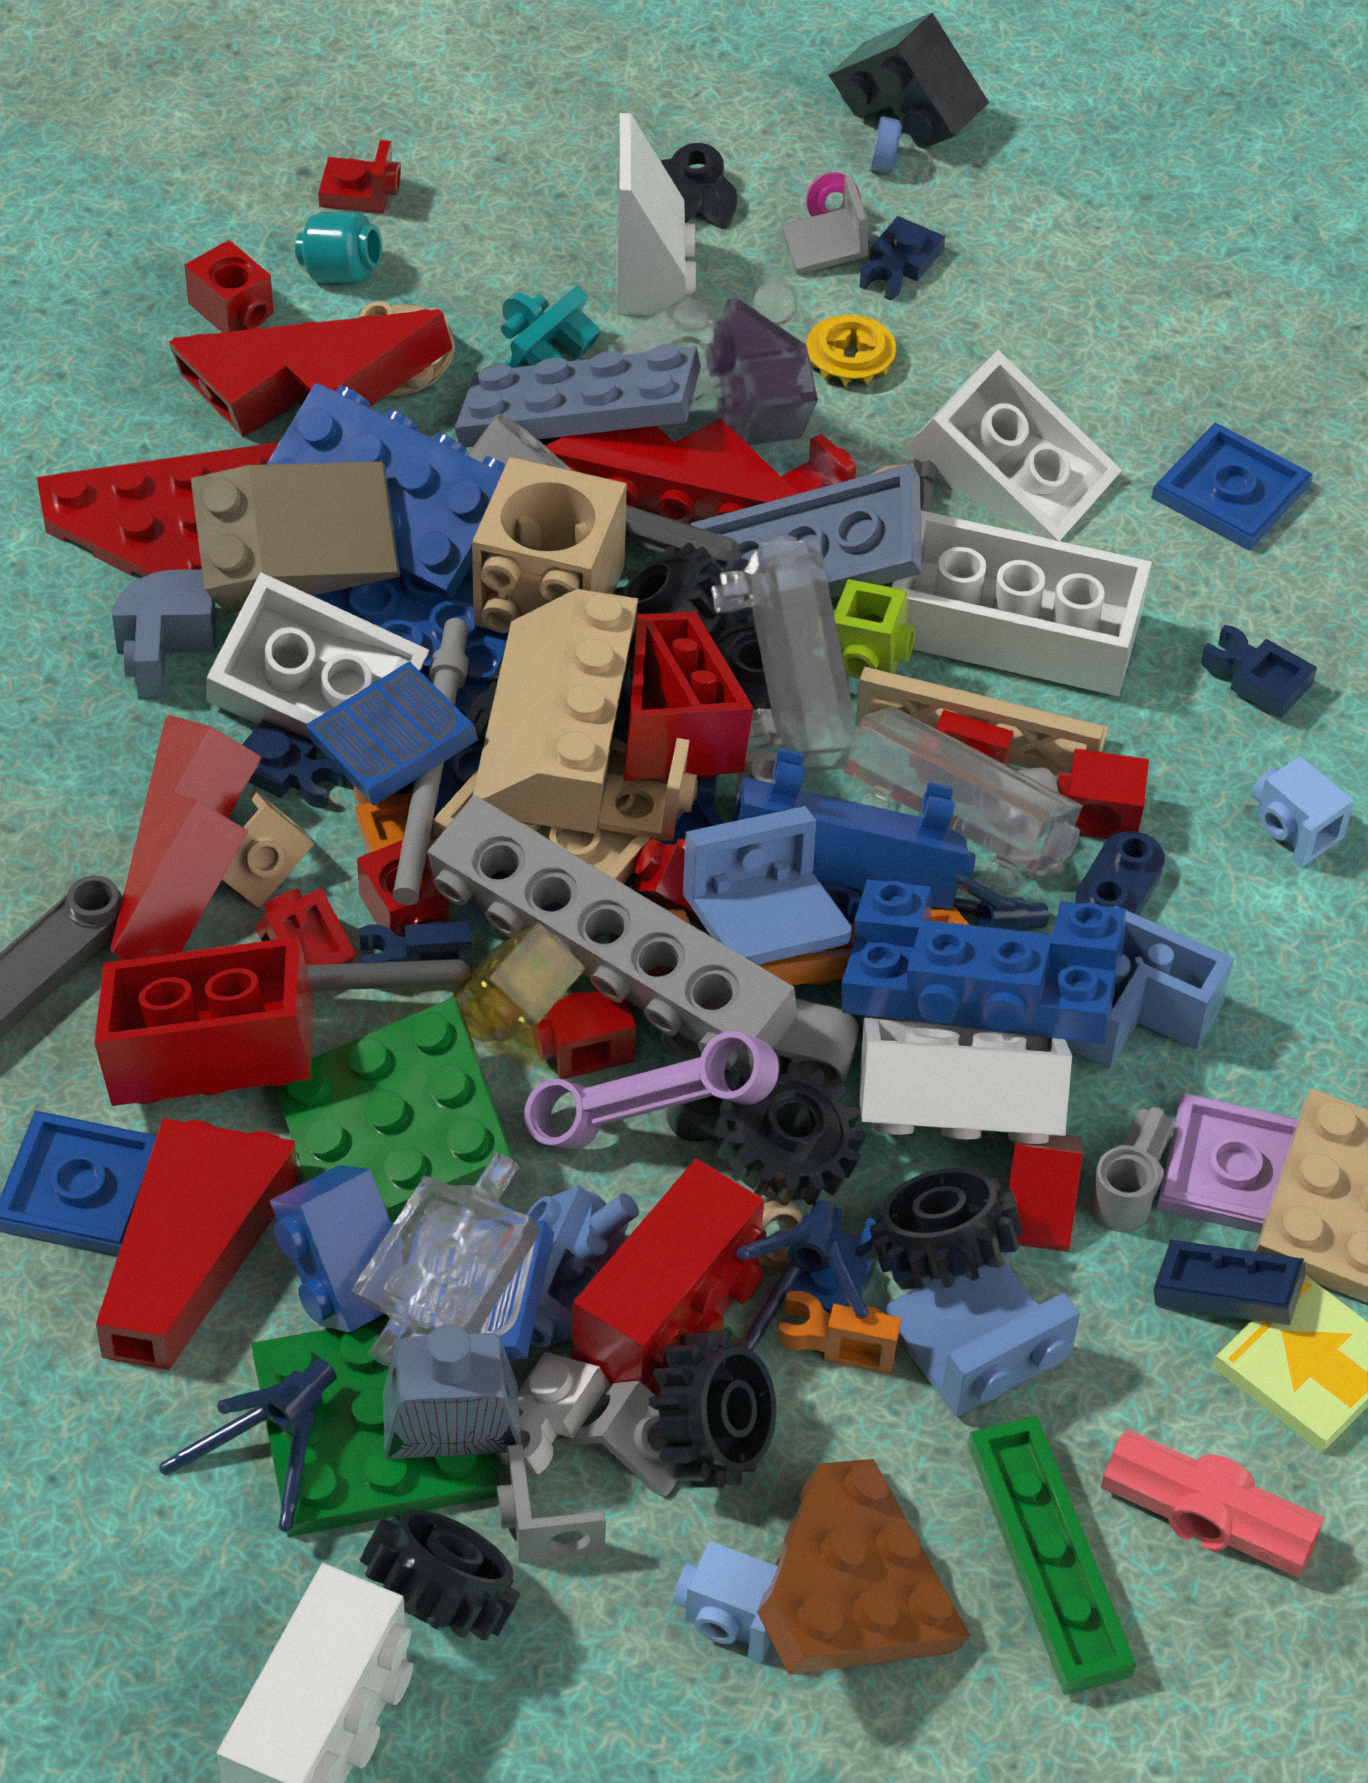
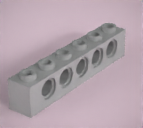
(490, 841)

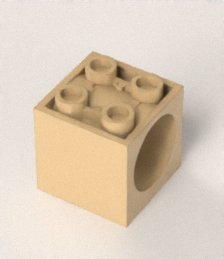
(545, 538)

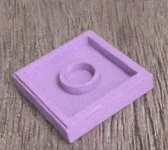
(1224, 1162)

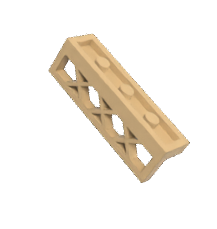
(1038, 736)

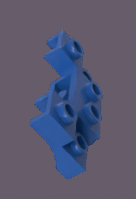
(981, 974)

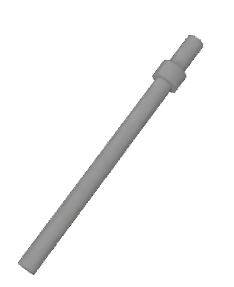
(448, 675)

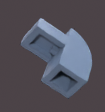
(160, 617)

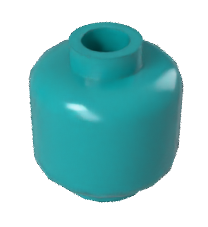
(339, 247)

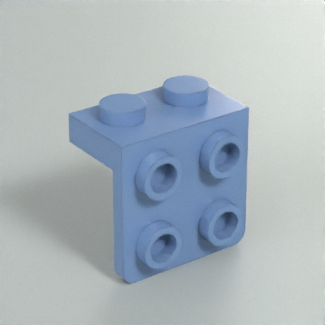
(758, 887)
(983, 1335)

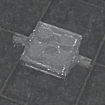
(446, 1257)

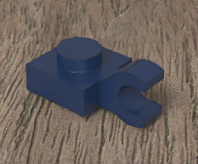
(421, 942)

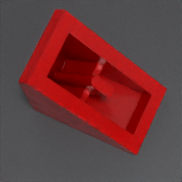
(1046, 1190)

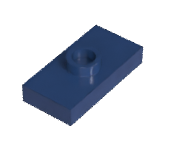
(1229, 1282)

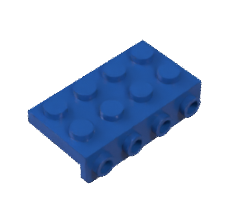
(431, 482)

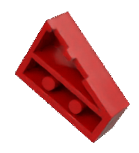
(686, 693)

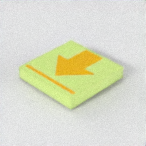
(1305, 1371)

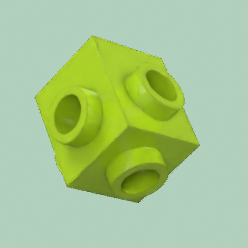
(873, 627)

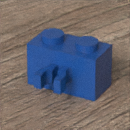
(331, 1235)

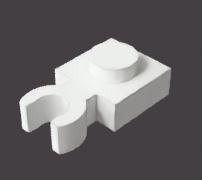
(555, 1402)

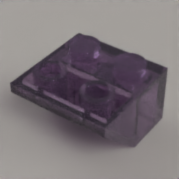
(761, 376)

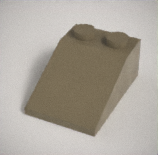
(296, 523)

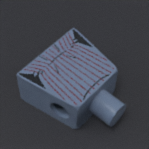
(450, 1396)

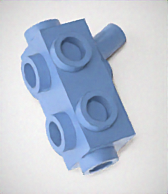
(582, 1244)

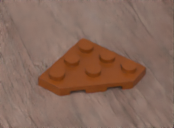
(855, 1579)

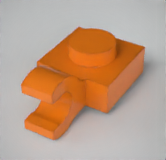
(842, 1336)

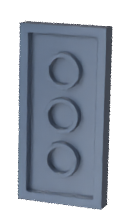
(584, 394)
(863, 526)

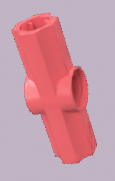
(1212, 1502)

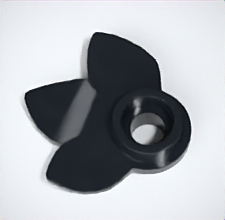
(703, 189)

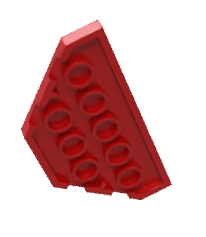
(137, 512)

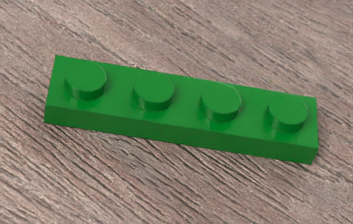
(1051, 1555)

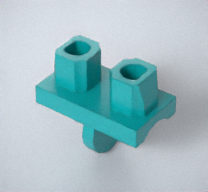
(539, 330)

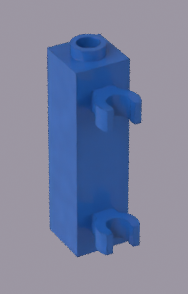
(864, 840)

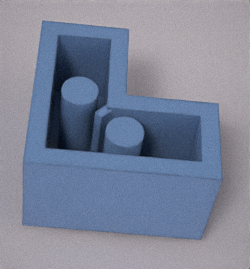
(1163, 985)

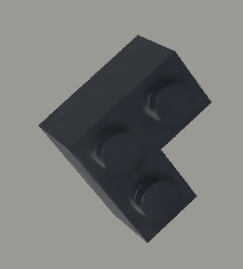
(917, 76)

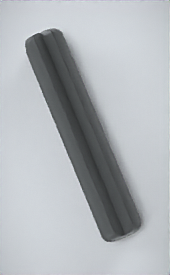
(659, 532)

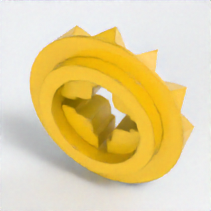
(829, 341)

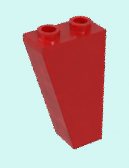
(189, 1235)

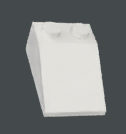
(650, 230)
(1014, 451)
(299, 658)

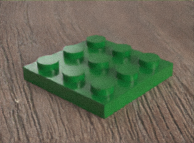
(400, 1105)
(345, 1459)

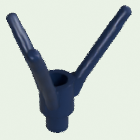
(999, 910)
(811, 1250)
(289, 1407)

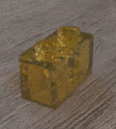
(516, 985)

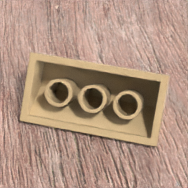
(558, 710)

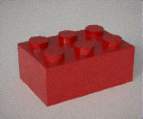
(205, 1021)
(670, 1277)

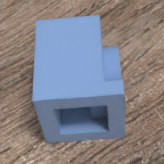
(1302, 808)
(725, 1597)

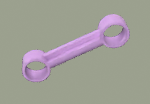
(651, 1091)

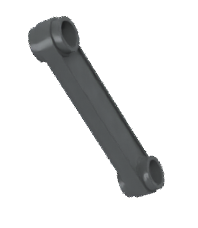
(56, 946)

